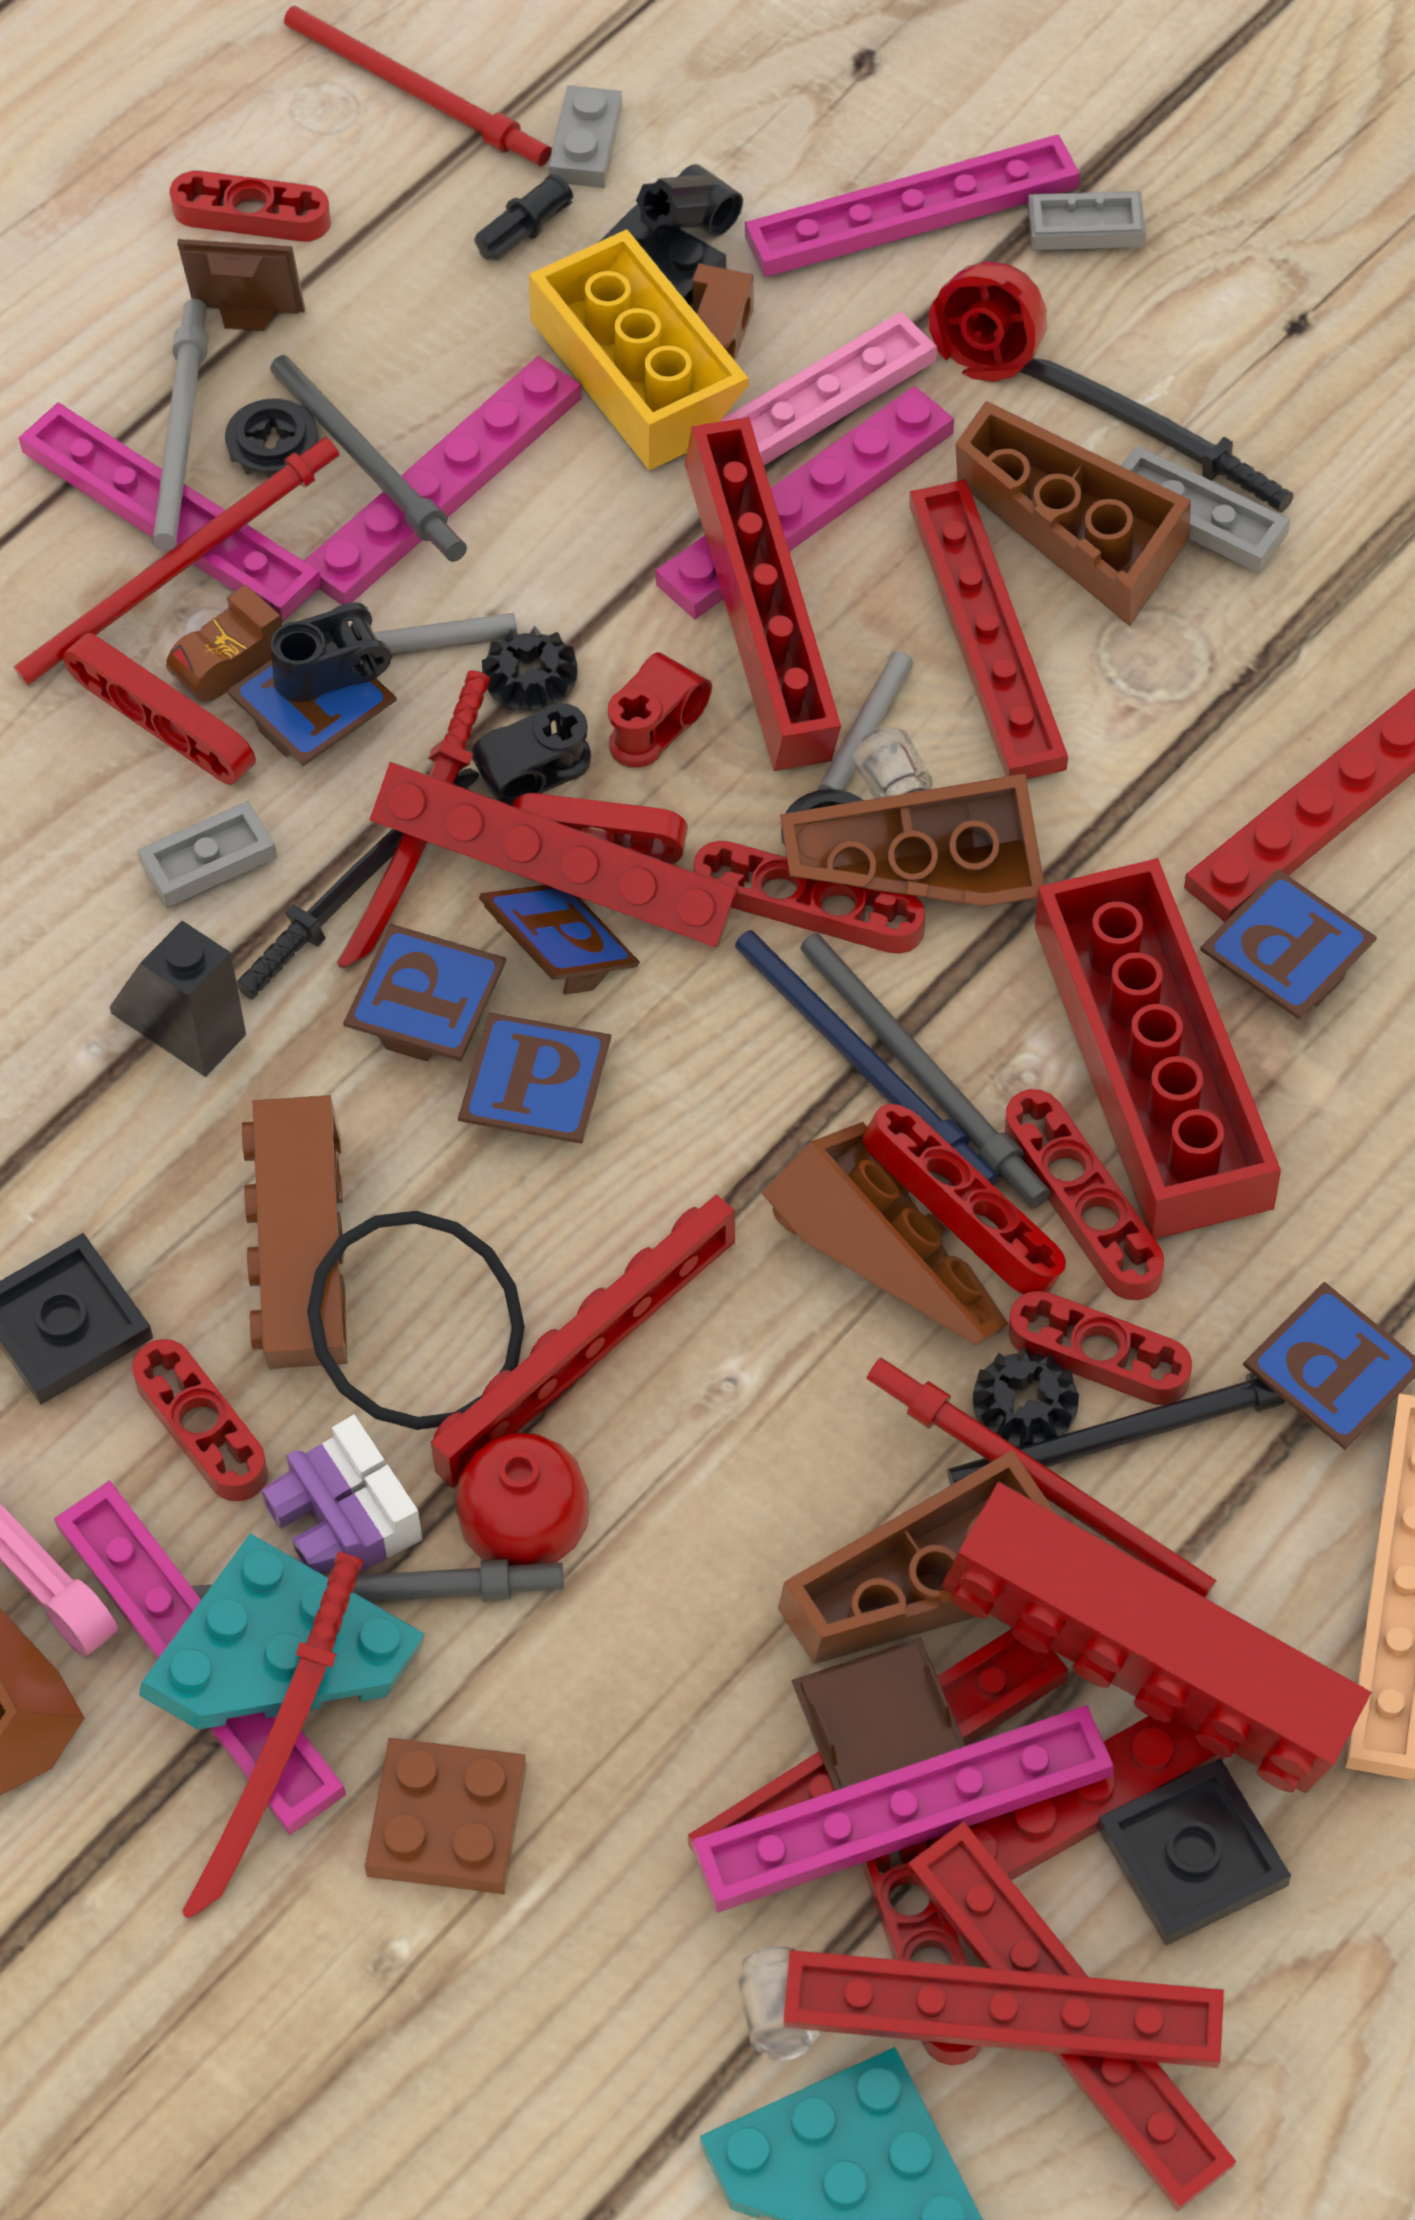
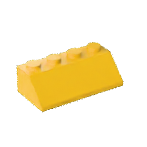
(634, 346)

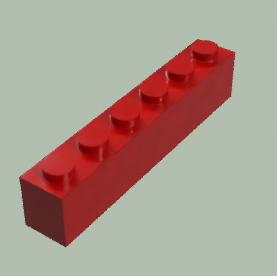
(762, 594)

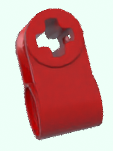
(655, 709)

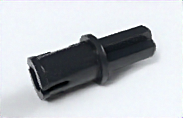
(524, 217)

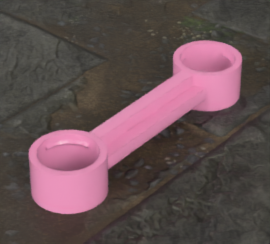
(68, 1603)

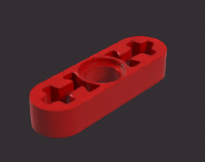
(210, 214)
(640, 828)
(1111, 1372)
(203, 1446)

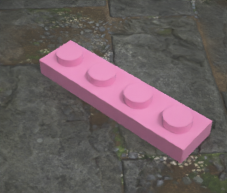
(837, 385)

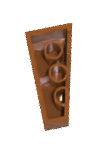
(1075, 507)
(298, 1223)
(893, 1576)

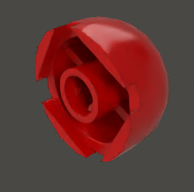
(989, 320)
(522, 1500)

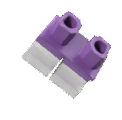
(350, 1497)

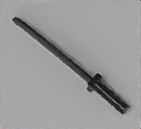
(1214, 458)
(306, 925)

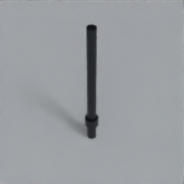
(1142, 1425)

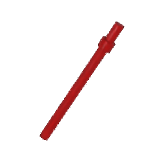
(496, 129)
(932, 1407)

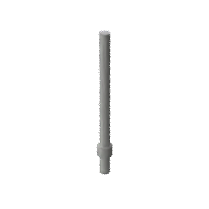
(189, 350)

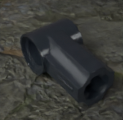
(690, 200)

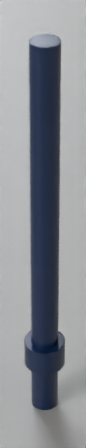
(852, 1046)

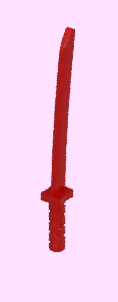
(449, 759)
(315, 1657)

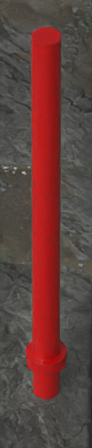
(298, 471)

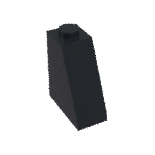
(185, 999)

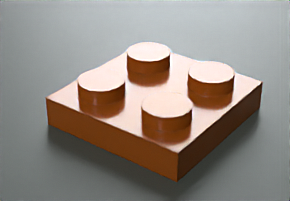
(446, 1815)

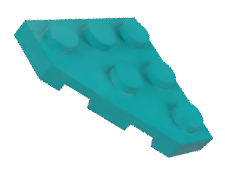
(244, 1637)
(841, 2152)

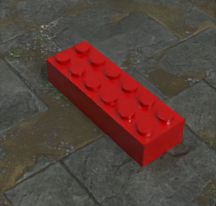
(1156, 1049)
(1154, 1641)

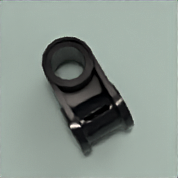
(325, 653)
(530, 757)

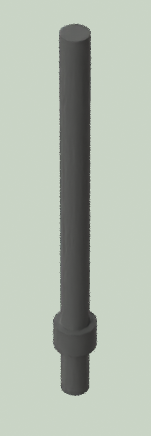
(420, 513)
(995, 1148)
(492, 1580)

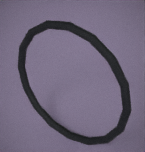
(332, 1258)

